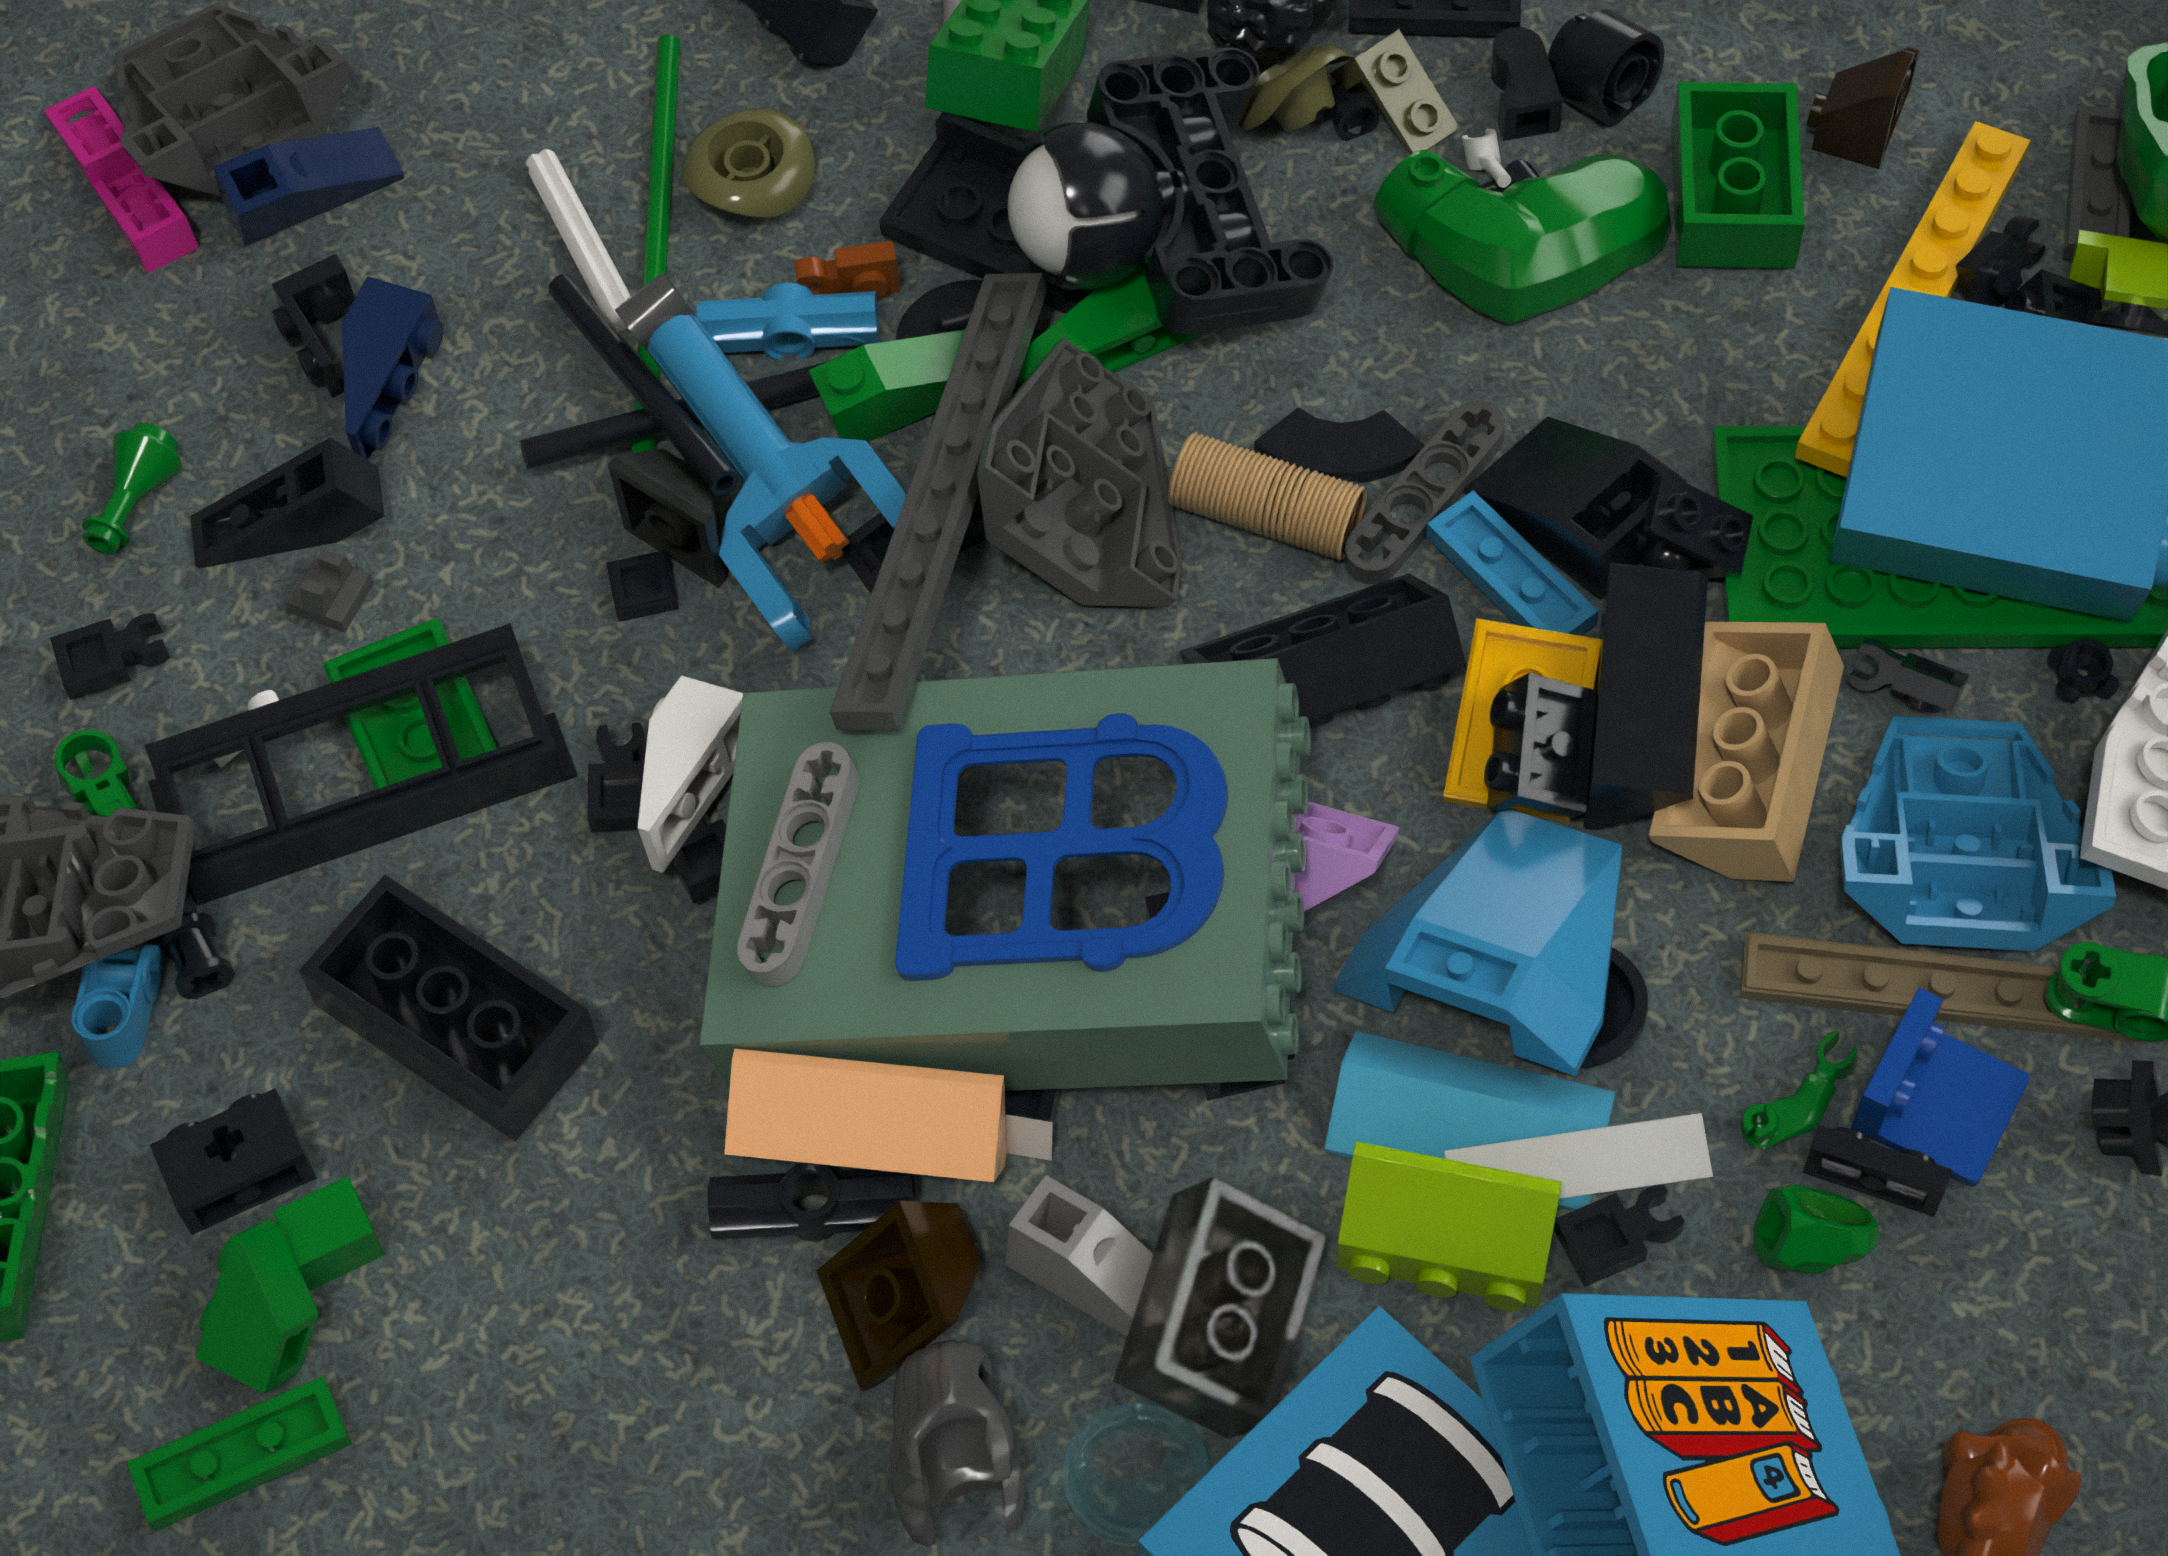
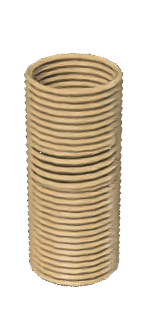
(1237, 483)

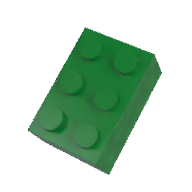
(1006, 59)
(1737, 175)

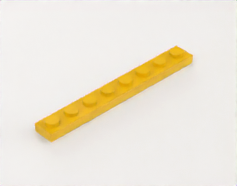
(1943, 237)

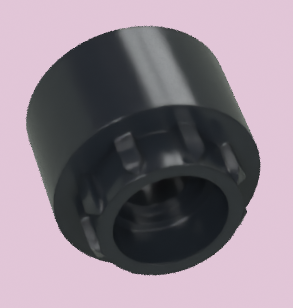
(1608, 58)

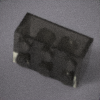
(1220, 1308)

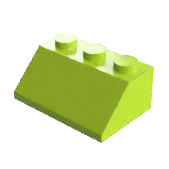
(1447, 1226)

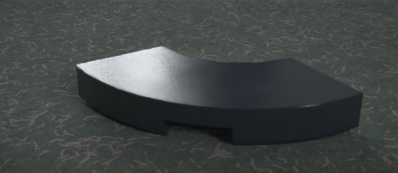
(1346, 450)

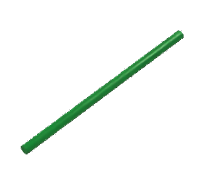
(659, 183)

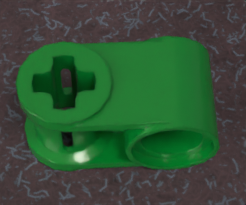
(2119, 991)

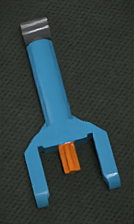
(781, 479)

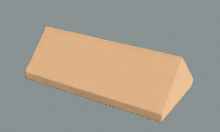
(866, 1115)

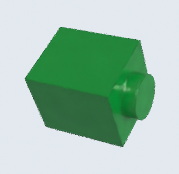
(329, 1233)

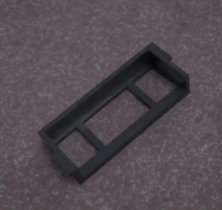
(376, 815)

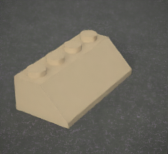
(1758, 748)

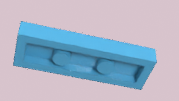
(1509, 568)

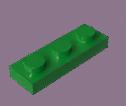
(238, 1453)

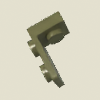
(1400, 91)

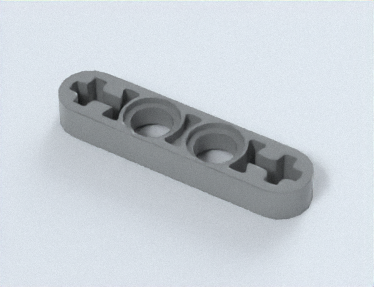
(805, 863)

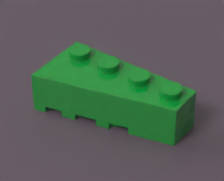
(28, 1126)

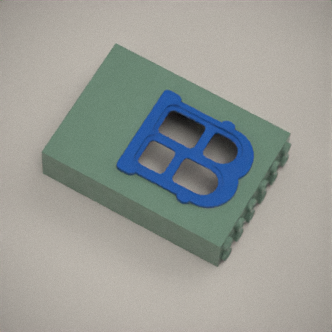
(1048, 1008)

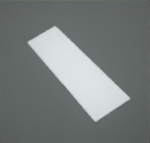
(1605, 1156)

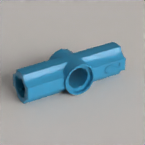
(791, 321)

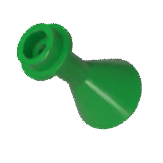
(141, 463)

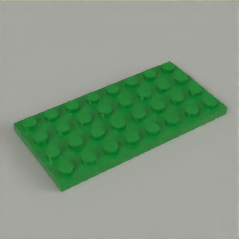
(1793, 581)

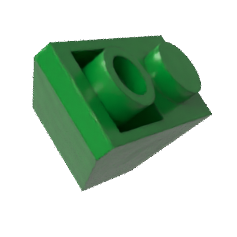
(259, 1312)

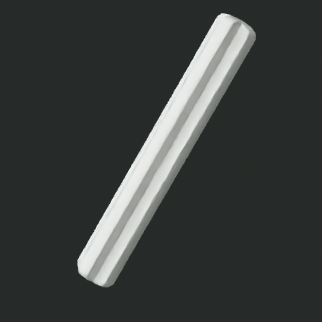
(578, 234)

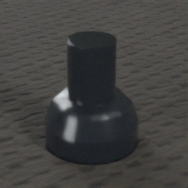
(1352, 112)

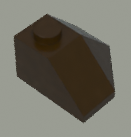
(1863, 108)

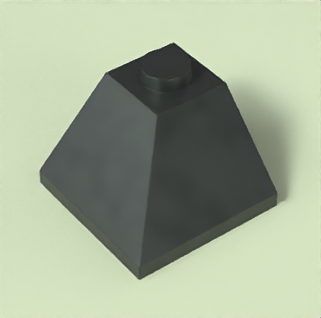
(669, 510)

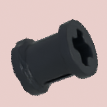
(197, 957)

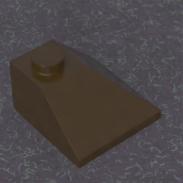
(899, 1285)

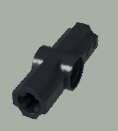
(768, 1202)

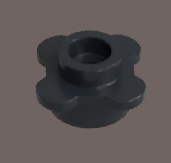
(2087, 655)

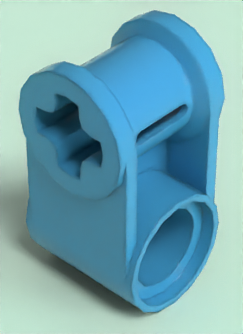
(117, 993)

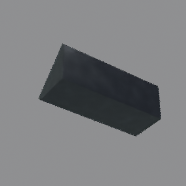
(1646, 693)

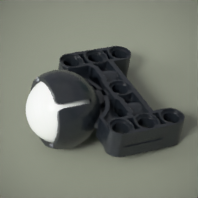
(1166, 189)

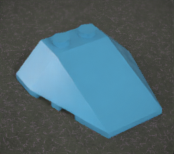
(1969, 840)

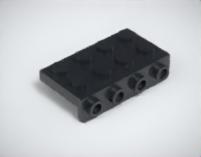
(959, 204)

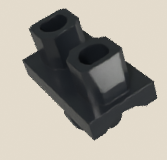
(2132, 1116)

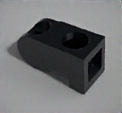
(1531, 94)

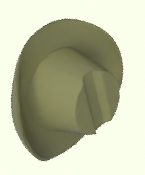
(1294, 89)
(751, 163)

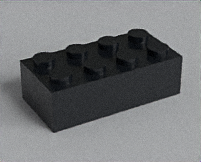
(450, 1007)

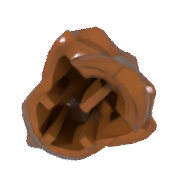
(2004, 1490)

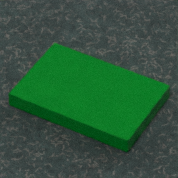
(395, 733)

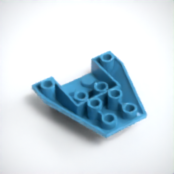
(1506, 931)

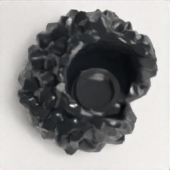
(1266, 27)

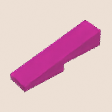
(135, 202)

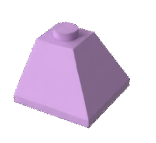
(1339, 851)

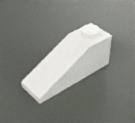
(685, 763)

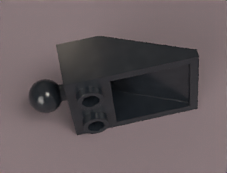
(1579, 500)

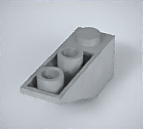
(1078, 1253)

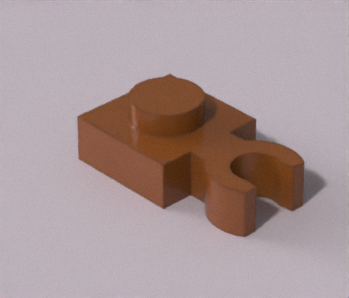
(854, 270)

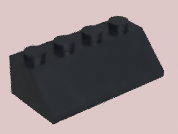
(1352, 646)

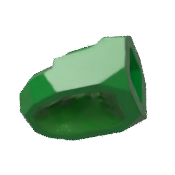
(1812, 1230)

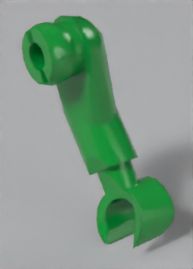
(1800, 1113)

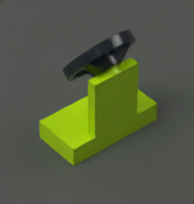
(2125, 272)

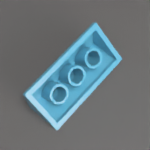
(1447, 1101)

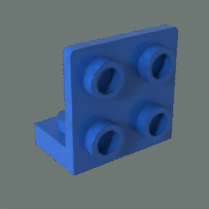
(1939, 1095)

